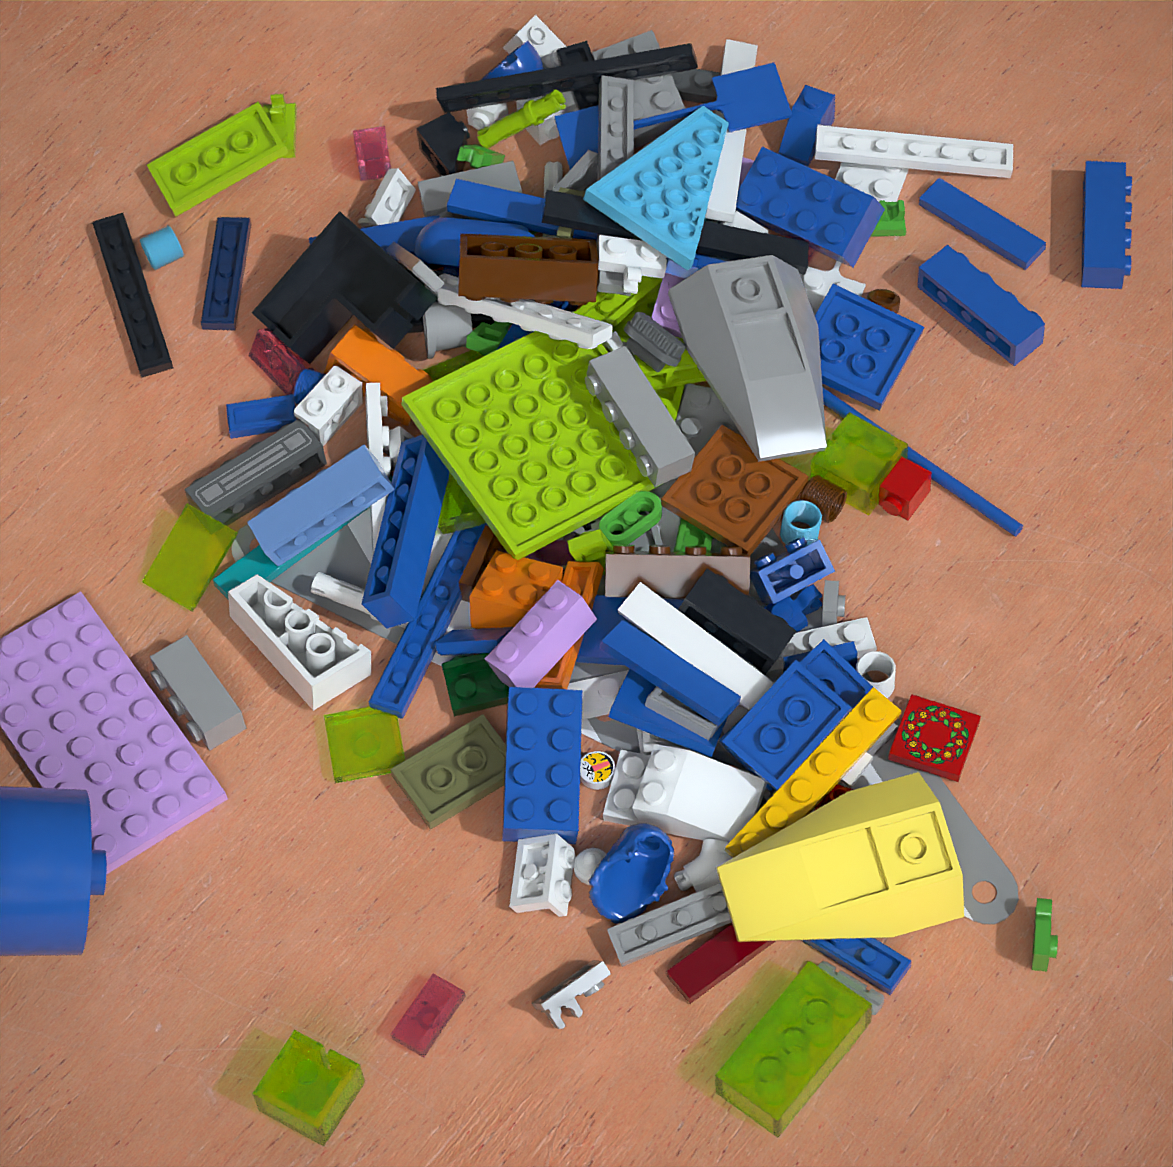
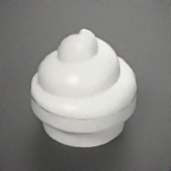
(586, 863)

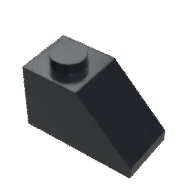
(441, 143)

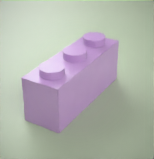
(541, 637)

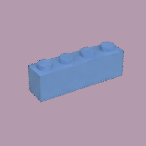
(320, 505)

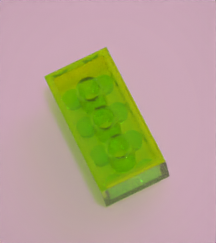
(793, 1048)

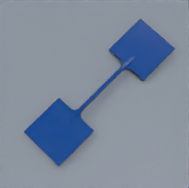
(743, 98)

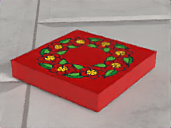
(934, 738)

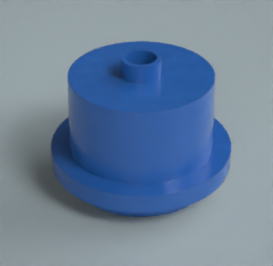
(46, 871)

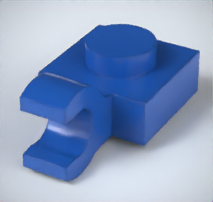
(795, 611)

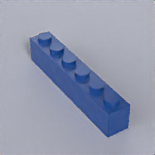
(406, 534)

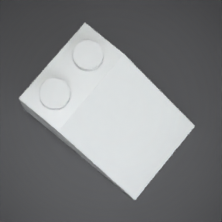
(696, 795)

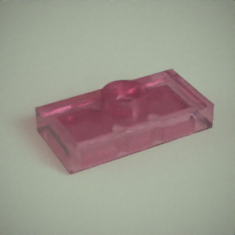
(428, 1015)

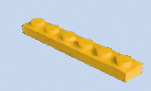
(819, 771)

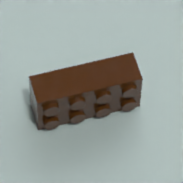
(528, 268)

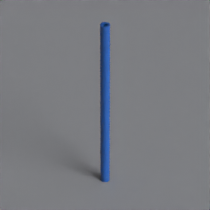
(938, 475)

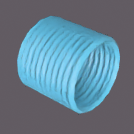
(161, 247)
(803, 512)

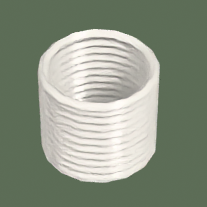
(878, 662)

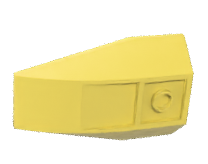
(850, 870)

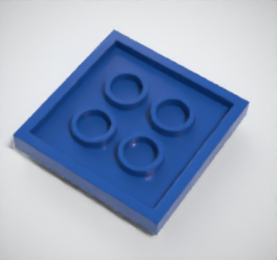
(862, 345)

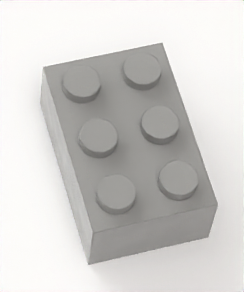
(652, 94)

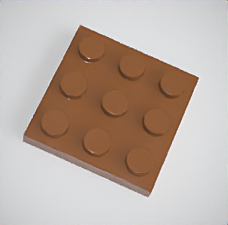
(733, 492)

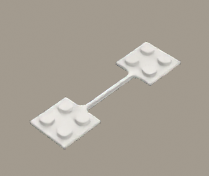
(876, 180)

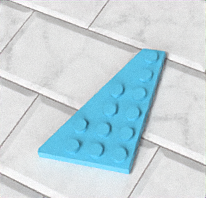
(666, 186)

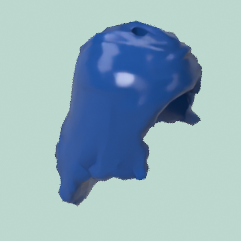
(632, 873)

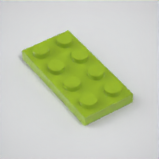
(217, 158)

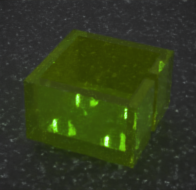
(859, 460)
(305, 1092)

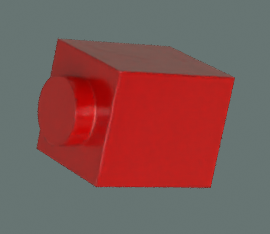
(904, 488)

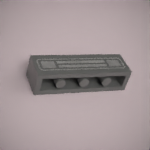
(258, 474)

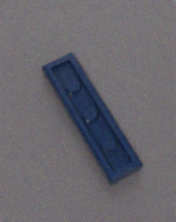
(226, 273)

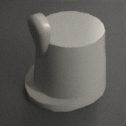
(445, 328)

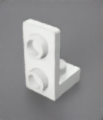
(540, 38)

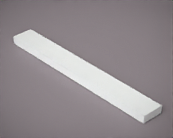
(723, 198)
(705, 652)

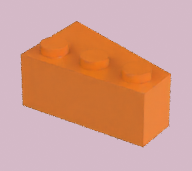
(372, 362)

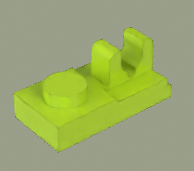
(284, 121)

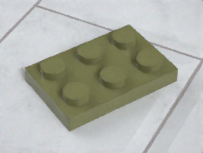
(453, 772)

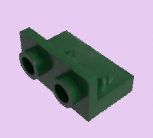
(473, 684)

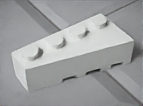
(300, 646)

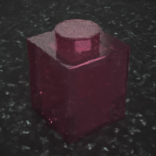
(372, 152)

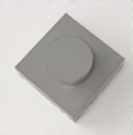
(832, 603)

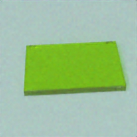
(190, 557)

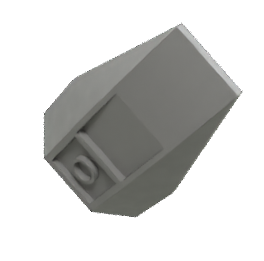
(757, 350)

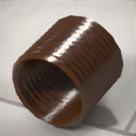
(825, 496)

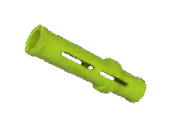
(531, 114)

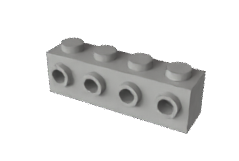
(639, 416)

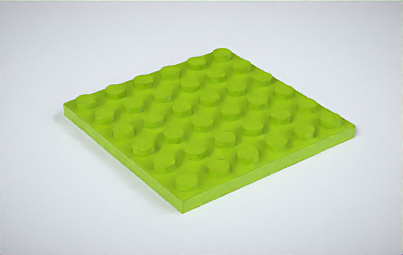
(528, 441)

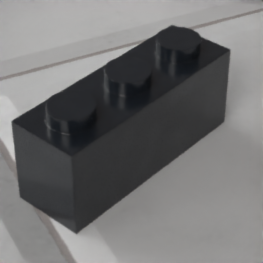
(737, 621)

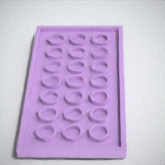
(96, 726)

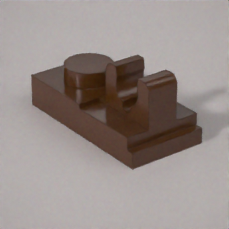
(480, 558)

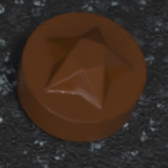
(885, 298)

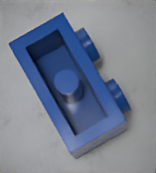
(791, 570)

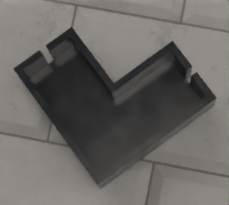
(339, 278)

